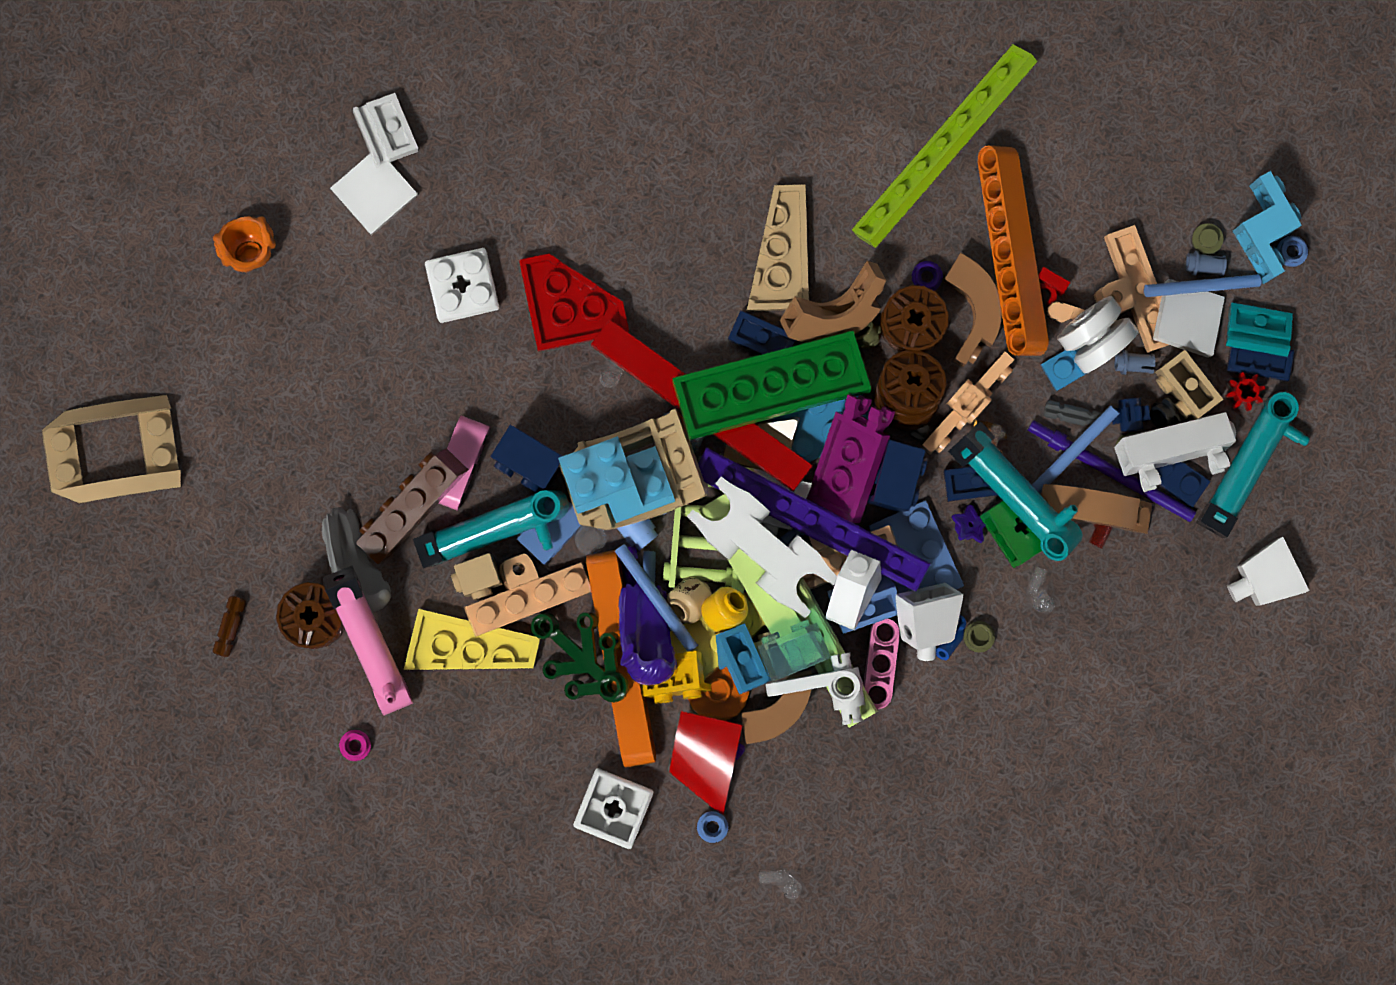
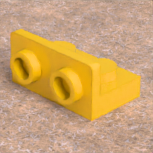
(686, 680)

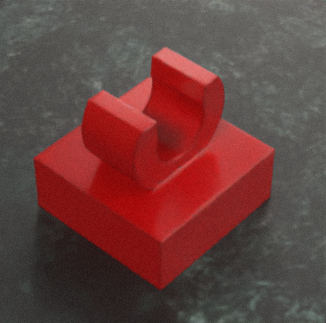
(1052, 283)

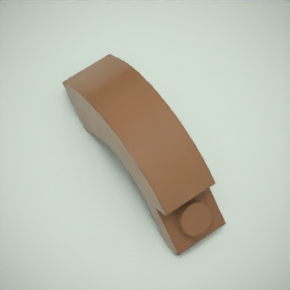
(981, 293)
(852, 311)
(1100, 507)
(777, 718)

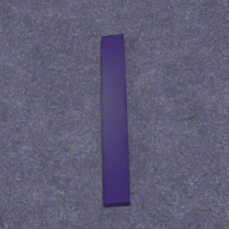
(816, 520)

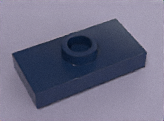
(1260, 364)

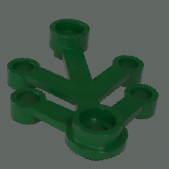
(584, 658)

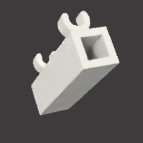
(1176, 444)

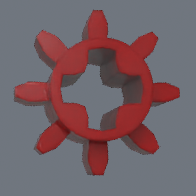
(1236, 392)

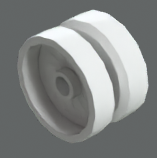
(1097, 334)

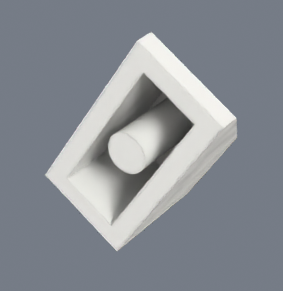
(853, 589)

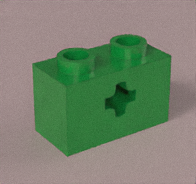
(1016, 546)

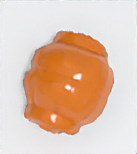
(245, 243)

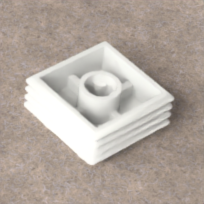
(479, 296)
(594, 816)

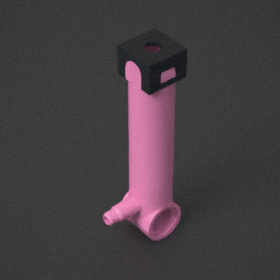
(367, 640)

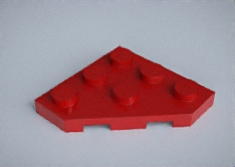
(566, 304)

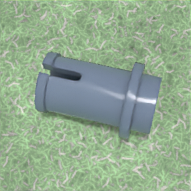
(1205, 264)
(1134, 362)

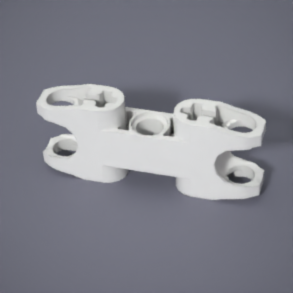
(744, 531)

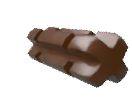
(229, 626)

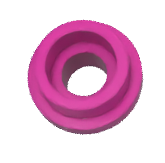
(344, 745)

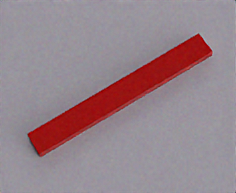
(658, 375)

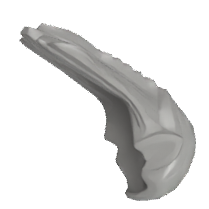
(340, 535)

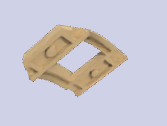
(157, 447)
(676, 457)

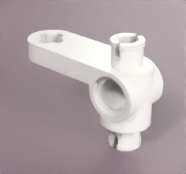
(847, 703)

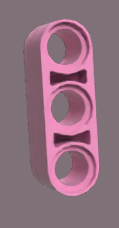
(466, 447)
(889, 649)

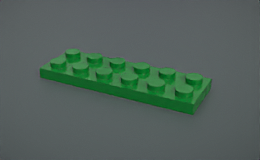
(771, 385)

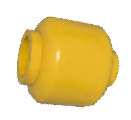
(724, 609)

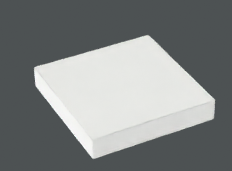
(374, 193)
(1189, 321)

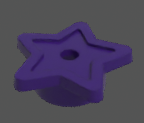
(964, 530)

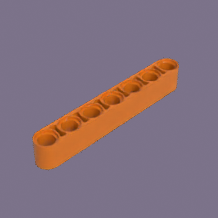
(1013, 251)
(632, 712)

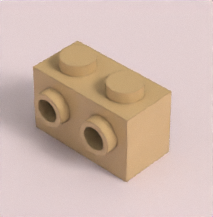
(1188, 386)
(477, 577)

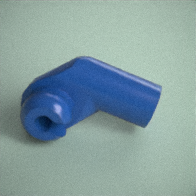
(946, 650)

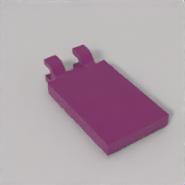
(851, 458)

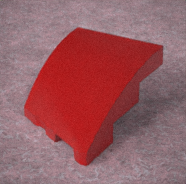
(705, 757)

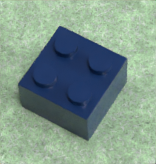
(527, 458)
(897, 477)

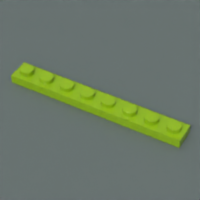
(944, 145)

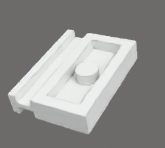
(385, 129)

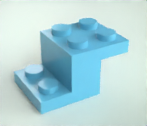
(1267, 227)
(606, 476)

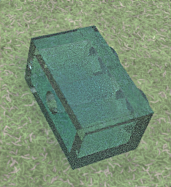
(793, 651)

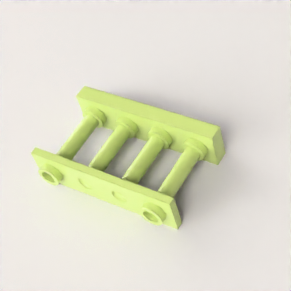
(674, 572)

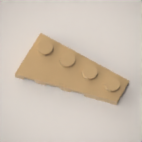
(783, 252)

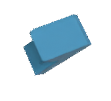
(1062, 369)
(741, 658)

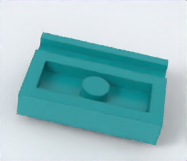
(1259, 329)

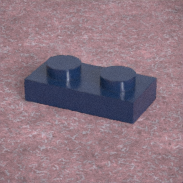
(758, 335)
(1183, 482)
(965, 484)

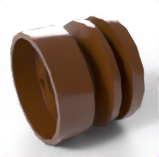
(906, 336)
(912, 387)
(298, 631)

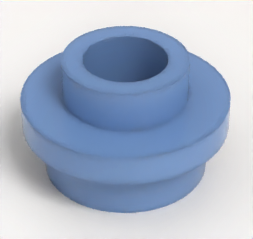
(1299, 244)
(705, 834)

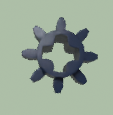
(1131, 415)

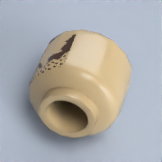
(688, 598)

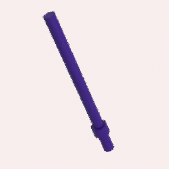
(1058, 440)

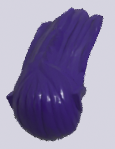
(644, 638)

